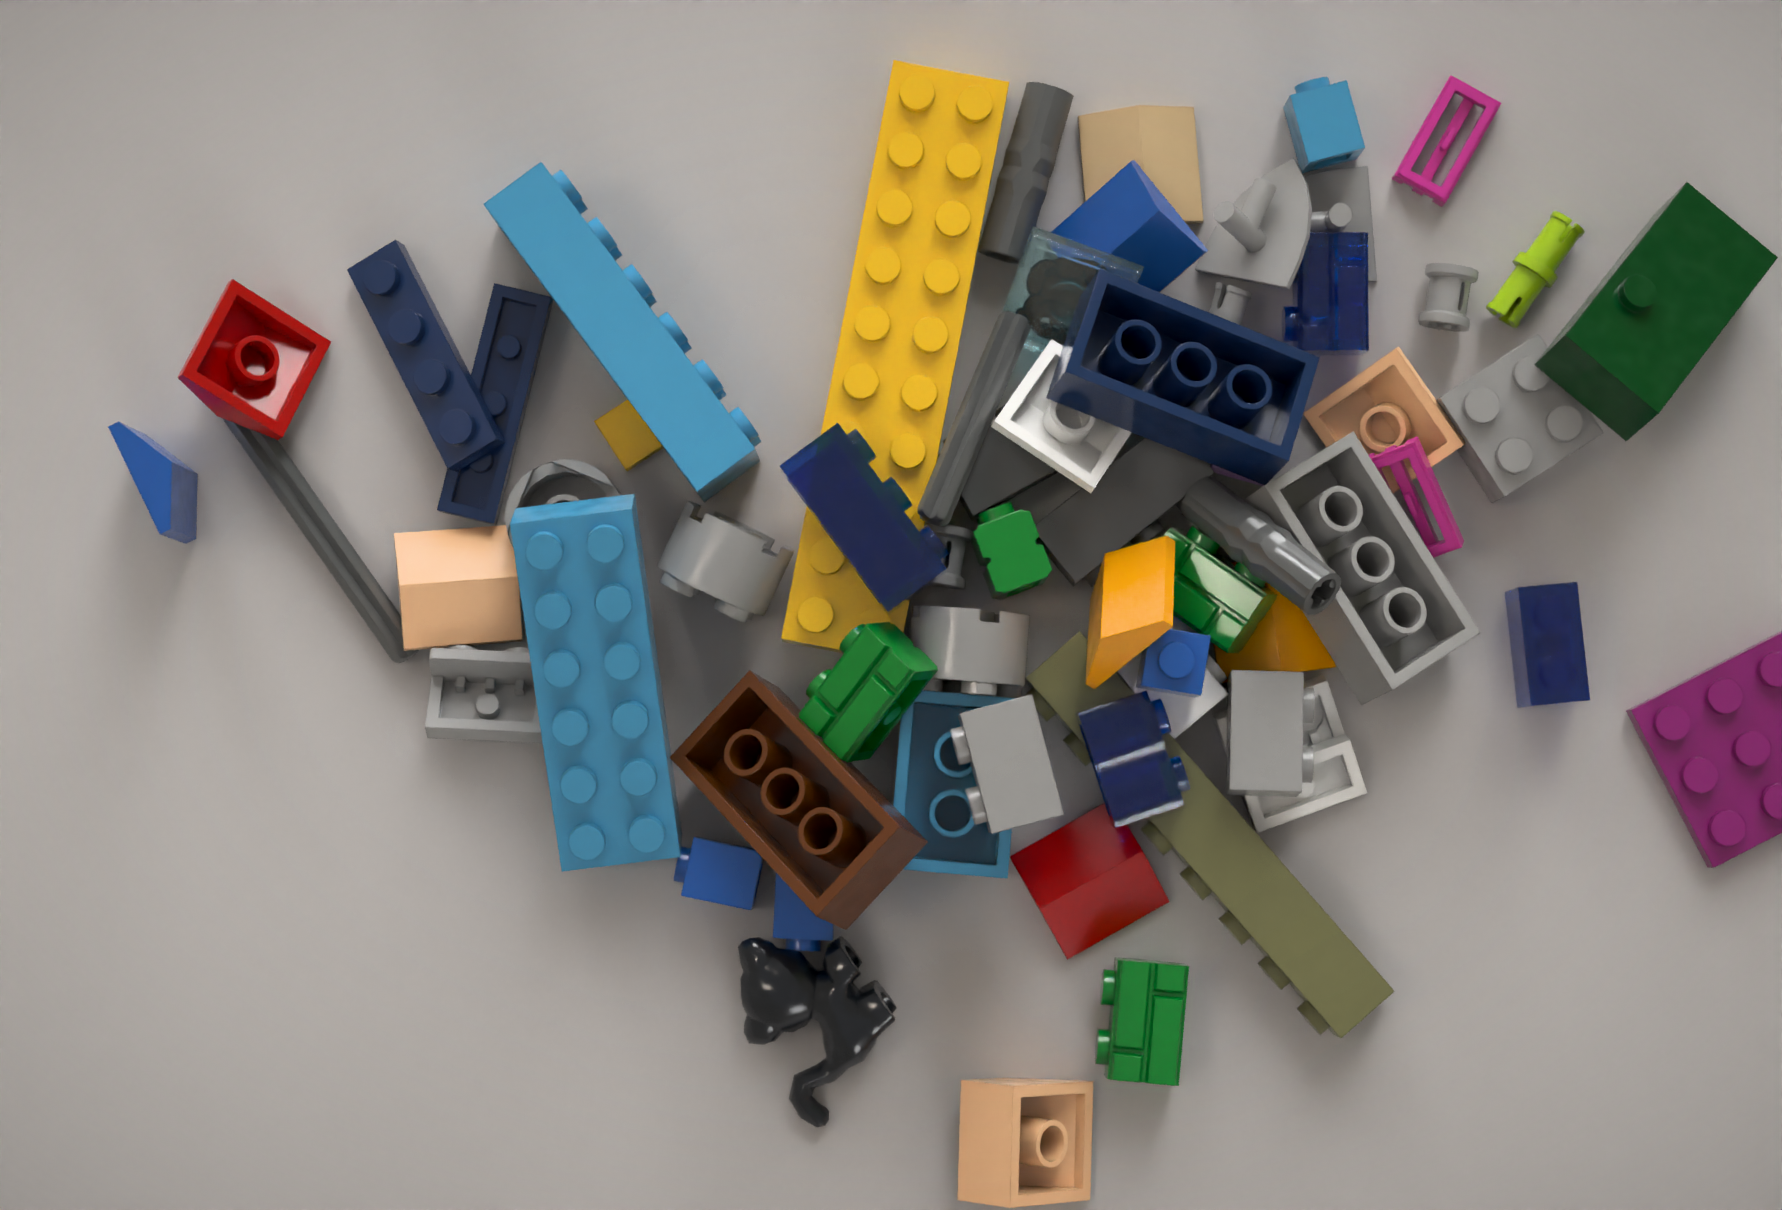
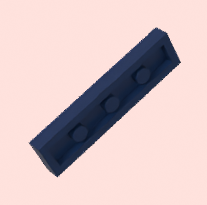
(425, 356)
(504, 378)

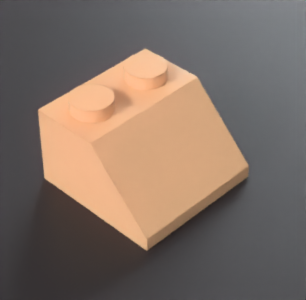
(1025, 1141)

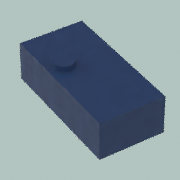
(1183, 377)

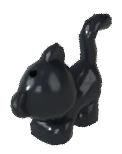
(786, 992)

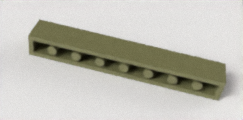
(1232, 865)

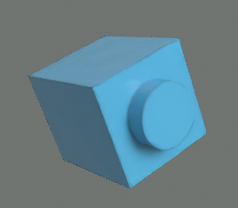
(1323, 124)

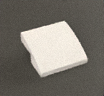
(1334, 770)

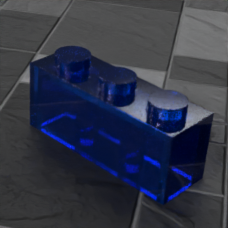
(865, 516)

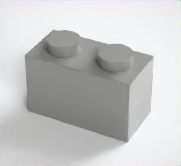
(1267, 733)

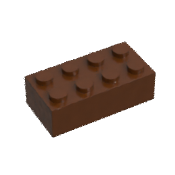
(798, 801)

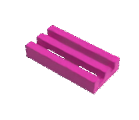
(1422, 183)
(1415, 453)

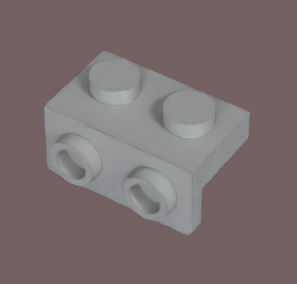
(482, 695)

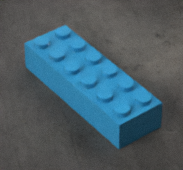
(615, 320)
(597, 681)

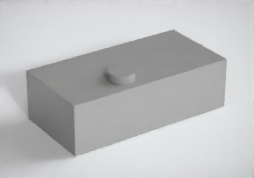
(1393, 598)

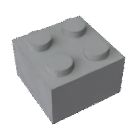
(1516, 421)
(1008, 765)

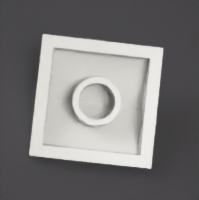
(1057, 434)

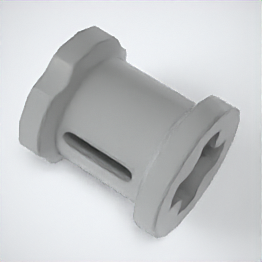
(1447, 297)
(954, 541)

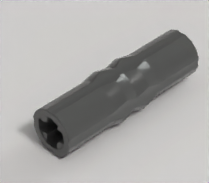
(1025, 171)
(1261, 545)

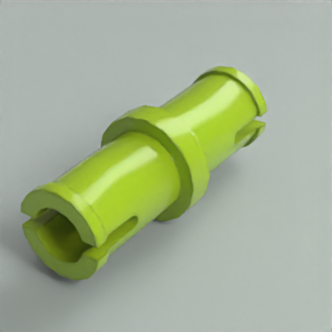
(1535, 269)

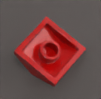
(253, 362)
(1089, 880)

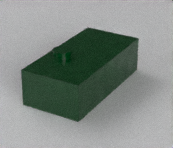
(1656, 312)

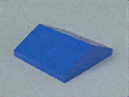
(1136, 224)
(163, 482)

